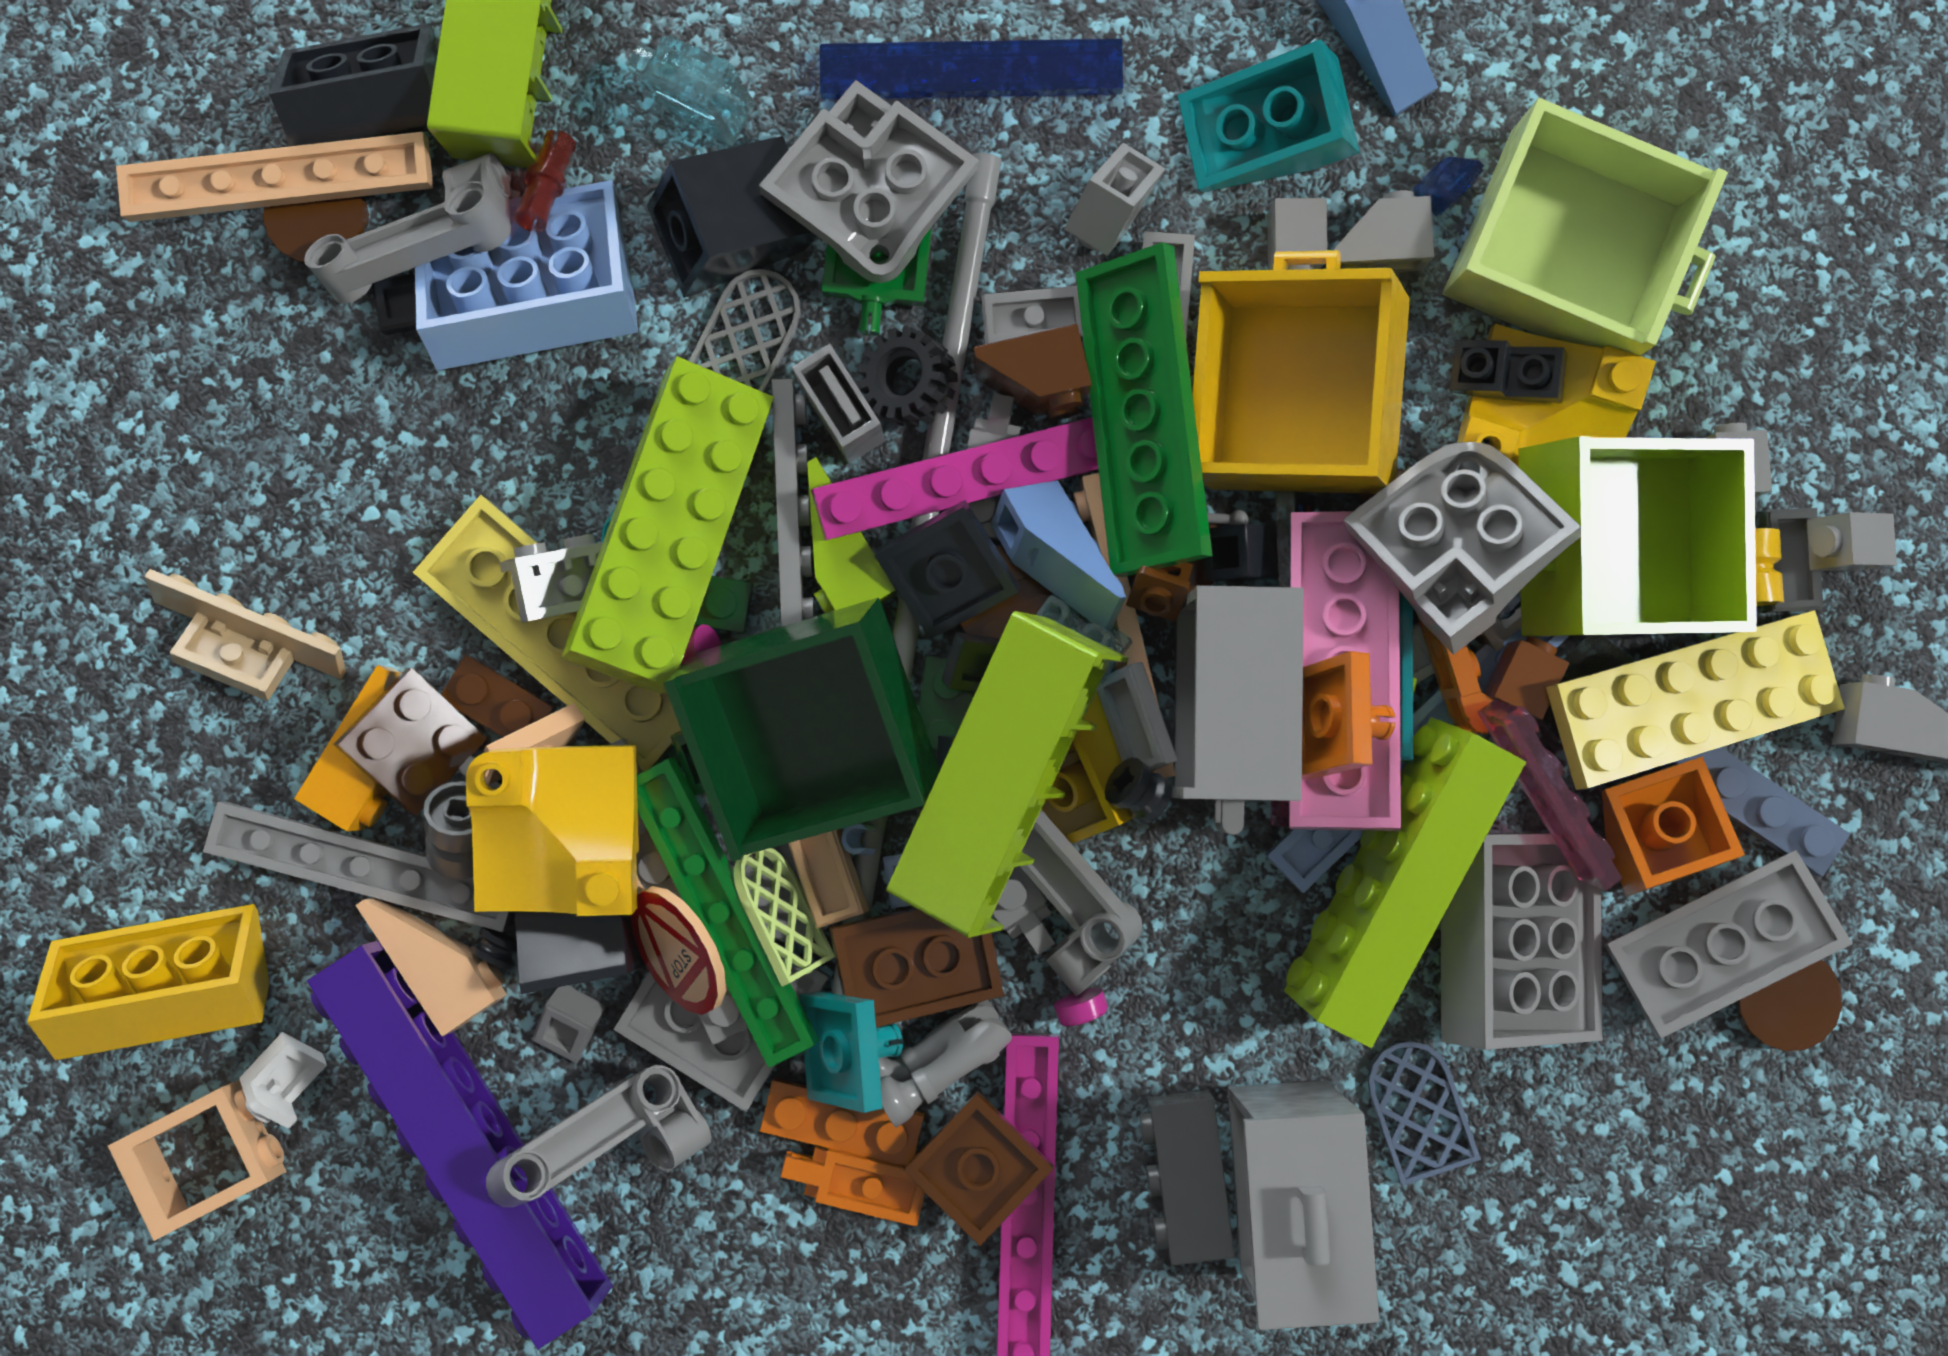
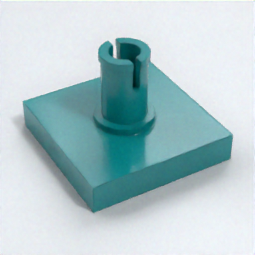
(845, 1061)

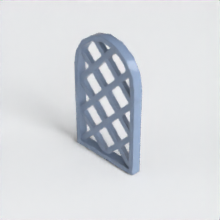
(1449, 1087)

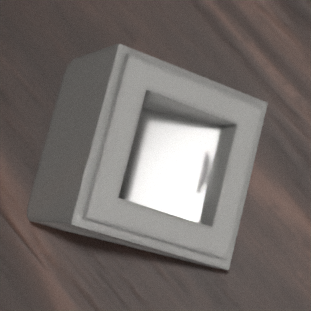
(568, 1022)

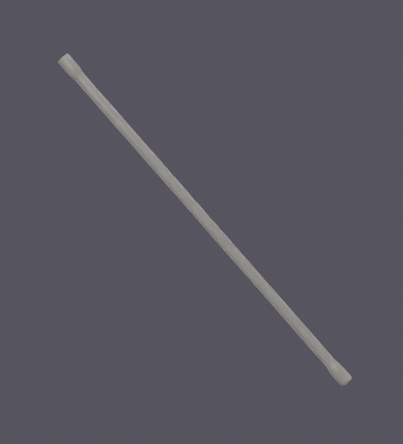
(979, 200)

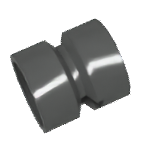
(449, 831)

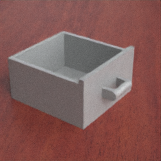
(1239, 698)
(1303, 1205)

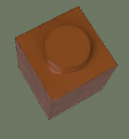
(1525, 673)

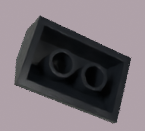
(356, 86)

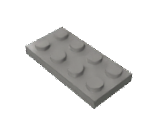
(1727, 944)

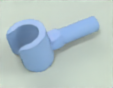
(851, 839)

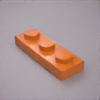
(829, 1126)

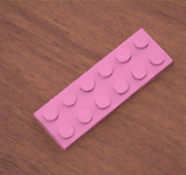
(1347, 609)

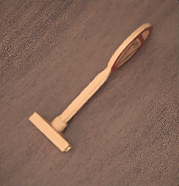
(663, 925)

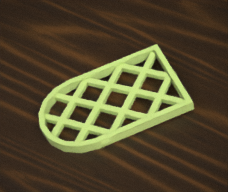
(757, 917)

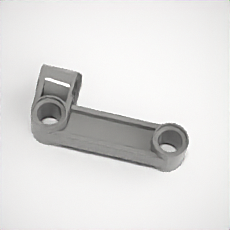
(472, 216)
(1083, 902)
(667, 1130)

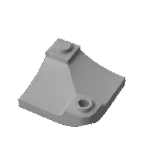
(869, 180)
(1462, 537)

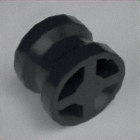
(1138, 790)

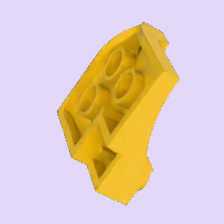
(1598, 399)
(555, 830)

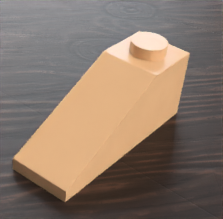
(437, 967)

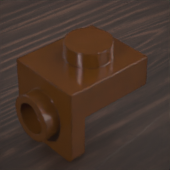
(1160, 590)

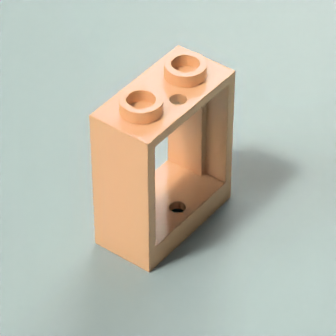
(152, 1181)

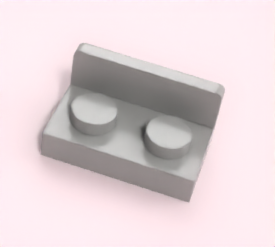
(552, 581)

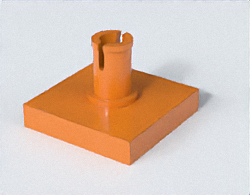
(1340, 716)

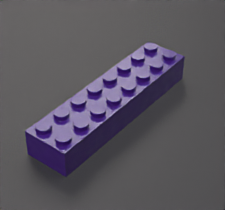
(458, 1135)

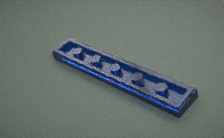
(974, 68)

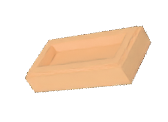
(828, 878)

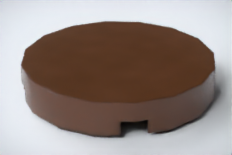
(299, 225)
(1793, 1010)

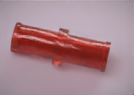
(545, 181)

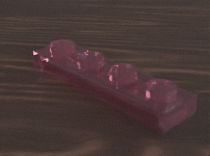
(1557, 806)

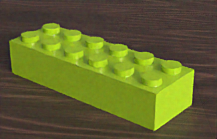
(668, 526)
(1402, 882)

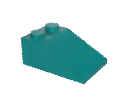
(1269, 119)

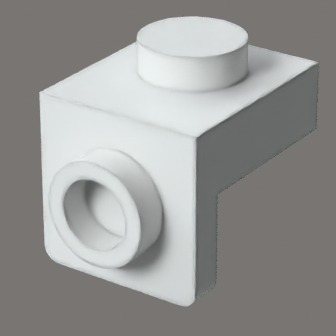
(279, 1079)

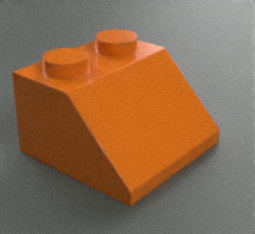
(1667, 826)

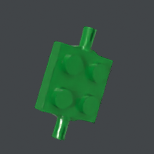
(905, 289)

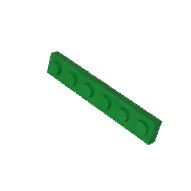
(709, 890)

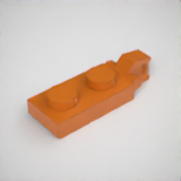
(856, 1184)

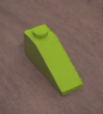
(843, 564)

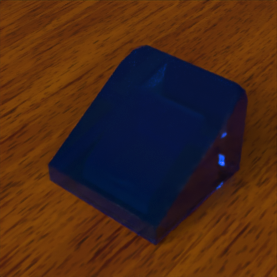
(1448, 182)

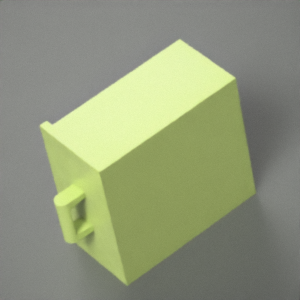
(1586, 233)

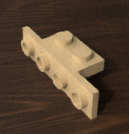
(237, 643)

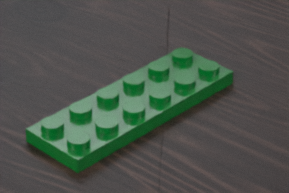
(1143, 412)

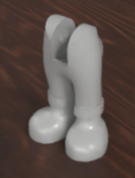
(940, 1059)

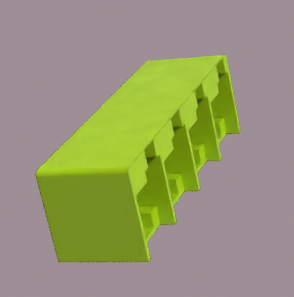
(490, 78)
(1000, 772)

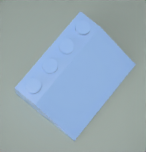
(532, 288)

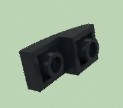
(1507, 371)

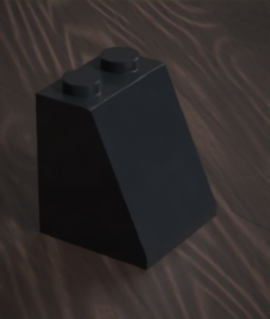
(717, 219)
(572, 949)

